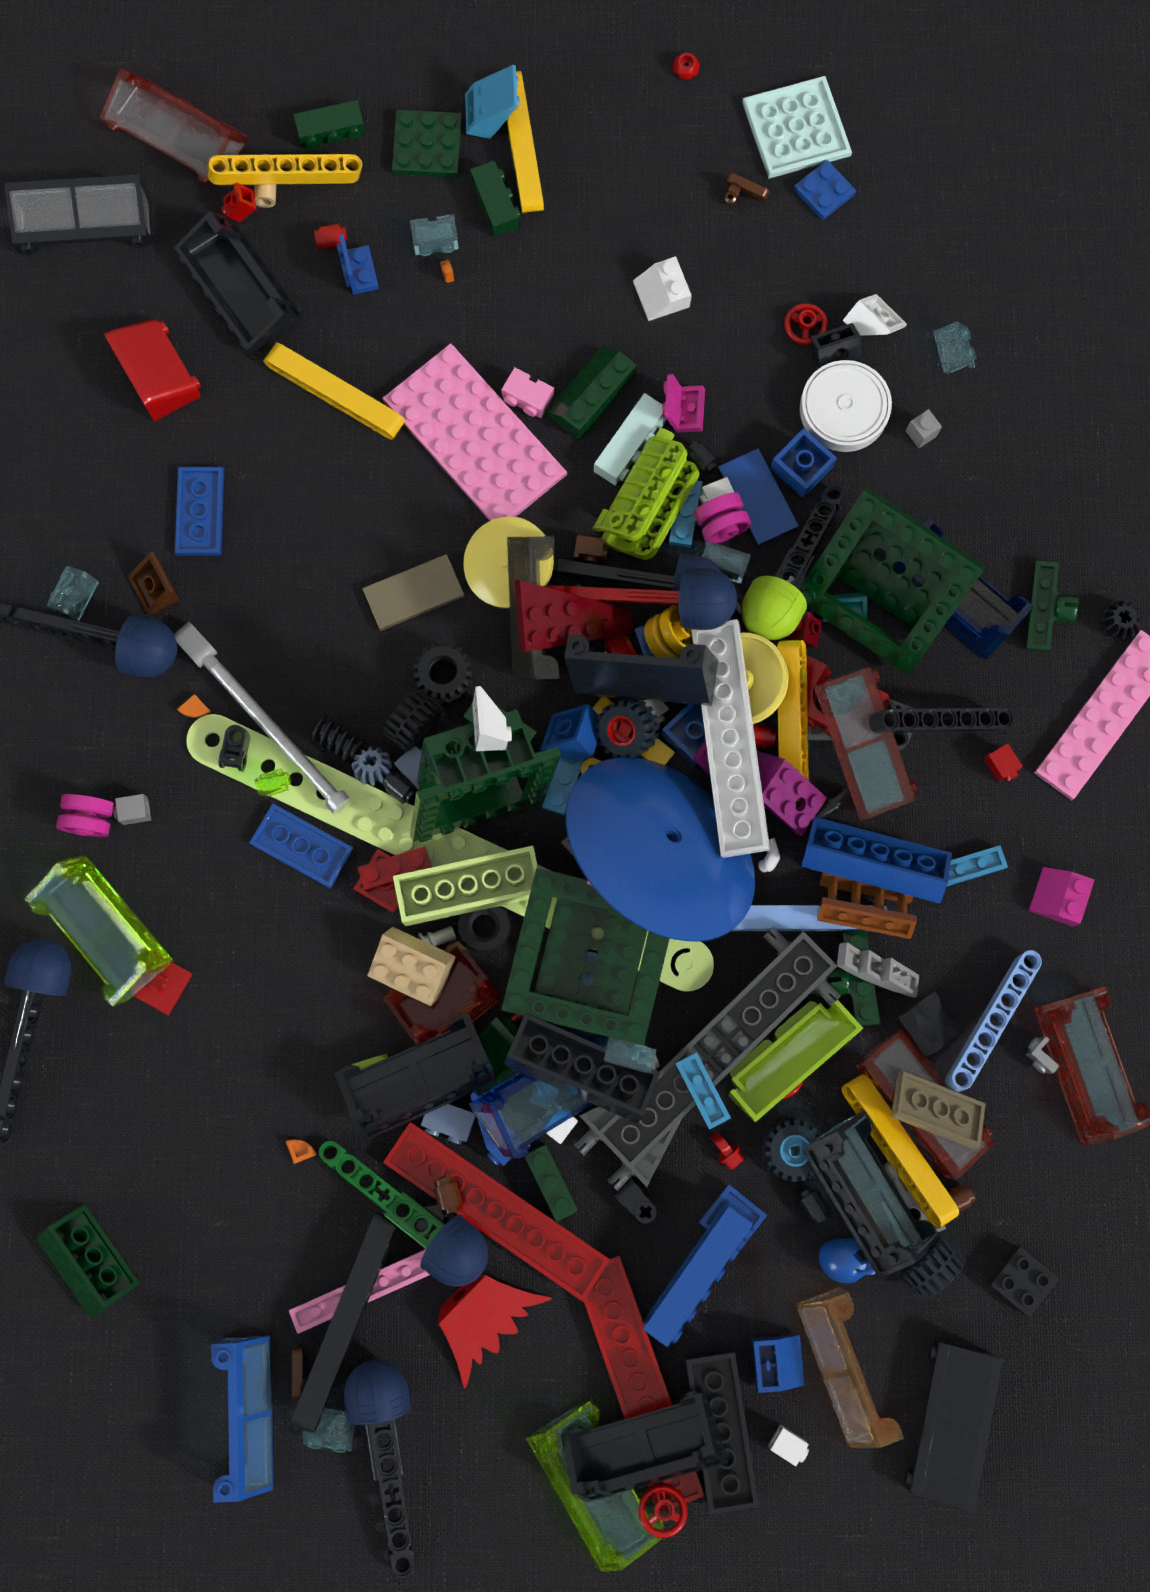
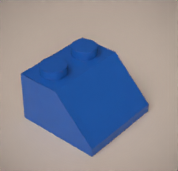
(573, 733)

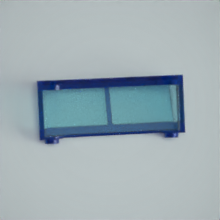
(526, 1110)

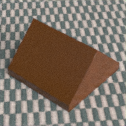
(152, 585)

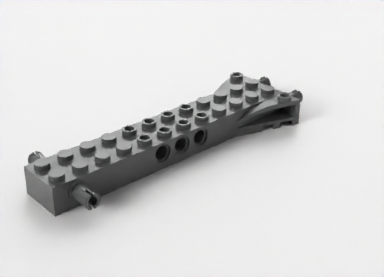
(721, 1046)

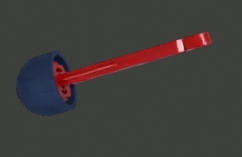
(704, 597)

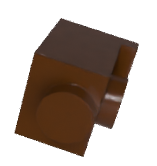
(590, 549)

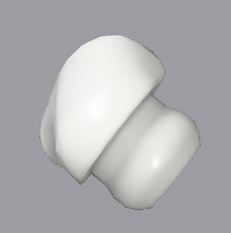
(771, 859)

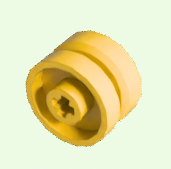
(666, 634)

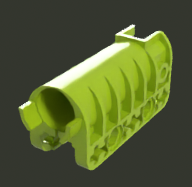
(646, 496)

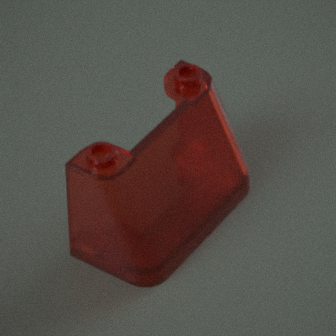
(464, 992)

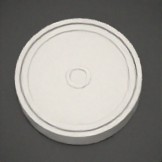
(845, 405)

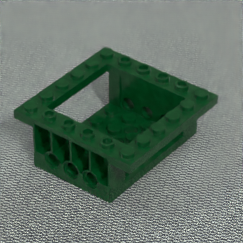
(853, 558)
(473, 785)
(558, 991)

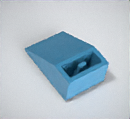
(491, 102)

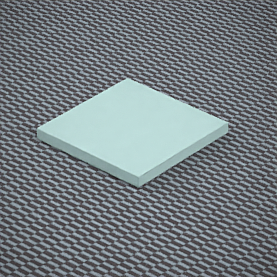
(796, 127)

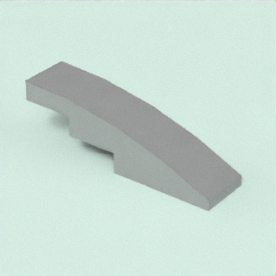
(878, 971)

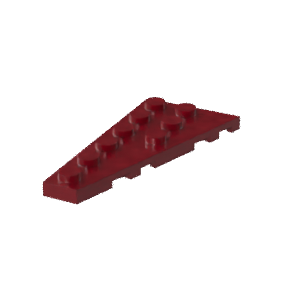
(551, 615)

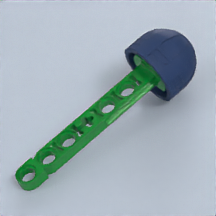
(453, 1252)

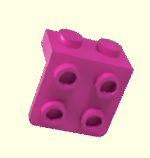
(683, 405)

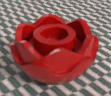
(683, 71)

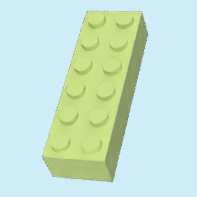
(465, 886)

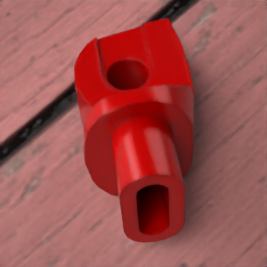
(729, 1154)

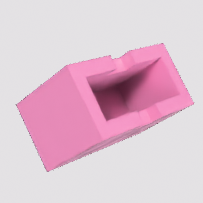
(526, 394)

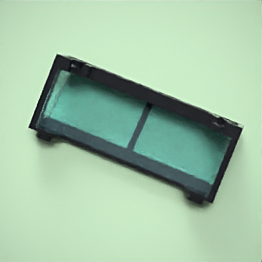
(868, 1197)

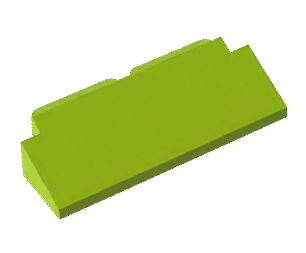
(800, 1049)

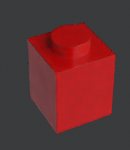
(1003, 763)

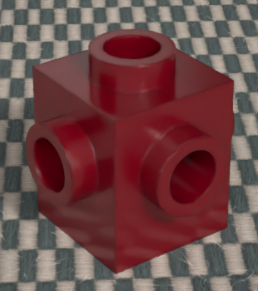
(807, 630)

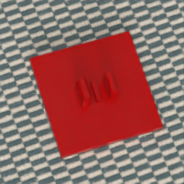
(165, 988)

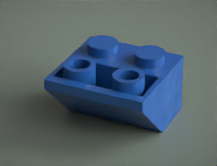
(777, 1363)

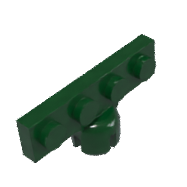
(1048, 606)
(860, 991)

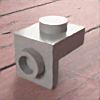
(1042, 1061)

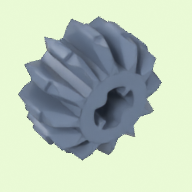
(371, 765)

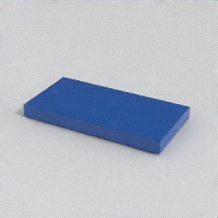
(760, 496)
(199, 511)
(301, 845)

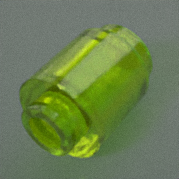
(273, 782)

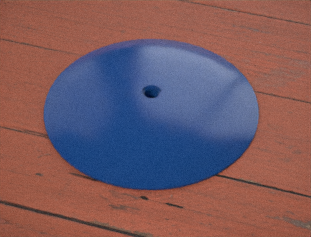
(655, 850)

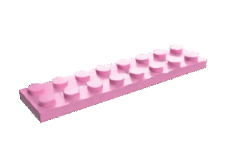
(1100, 721)

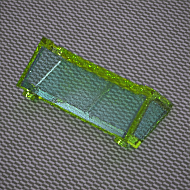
(100, 927)
(607, 1524)

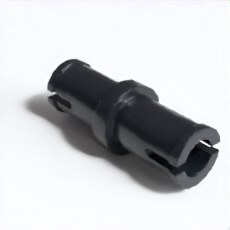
(834, 803)

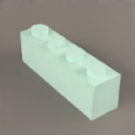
(630, 440)

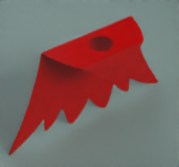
(477, 1315)

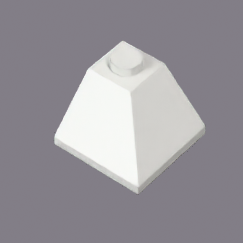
(874, 317)
(489, 723)

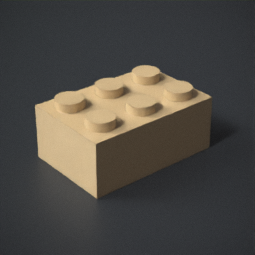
(411, 966)

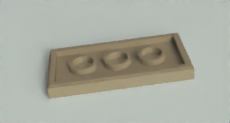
(413, 592)
(938, 1110)

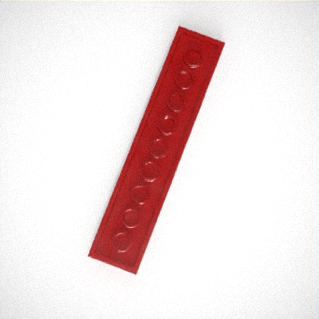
(500, 1212)
(631, 1359)

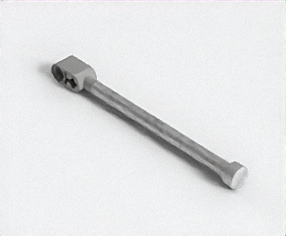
(204, 654)

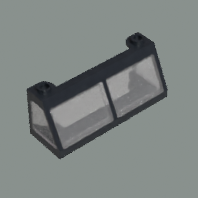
(78, 211)

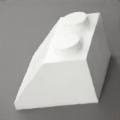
(663, 289)

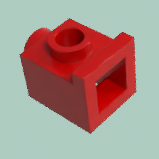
(239, 203)

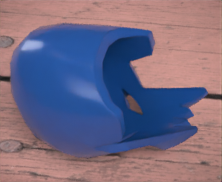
(841, 1262)

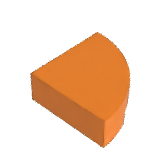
(447, 271)
(194, 708)
(300, 1150)

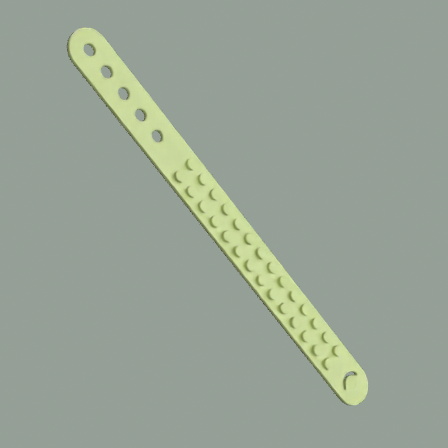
(387, 825)

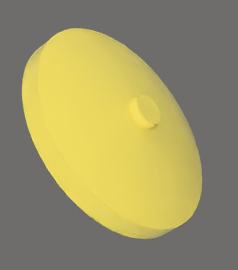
(488, 559)
(765, 675)

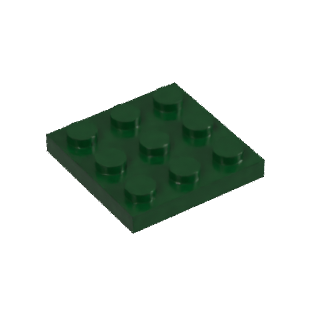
(427, 143)

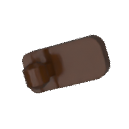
(748, 187)
(297, 1382)

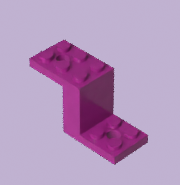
(780, 790)

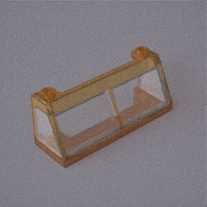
(824, 1327)

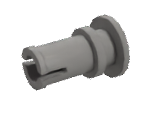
(439, 937)

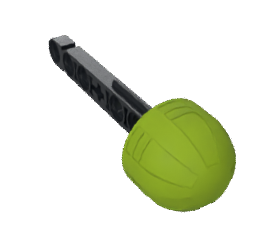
(774, 605)

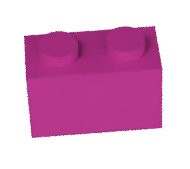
(1061, 896)

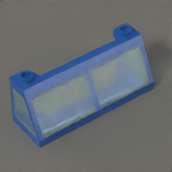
(249, 1416)

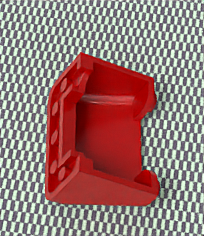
(153, 366)

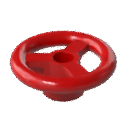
(806, 315)
(647, 1523)

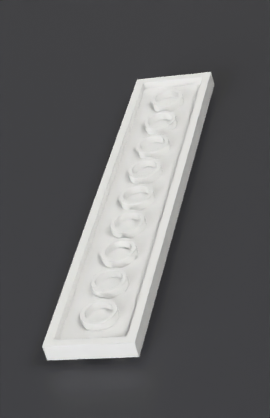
(733, 747)

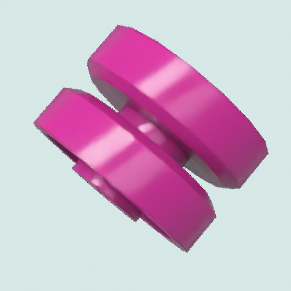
(722, 518)
(85, 815)

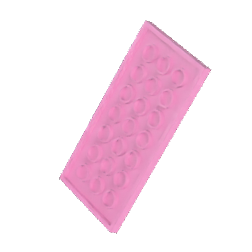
(474, 435)

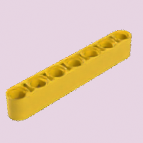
(524, 154)
(276, 175)
(334, 391)
(793, 708)
(901, 1152)

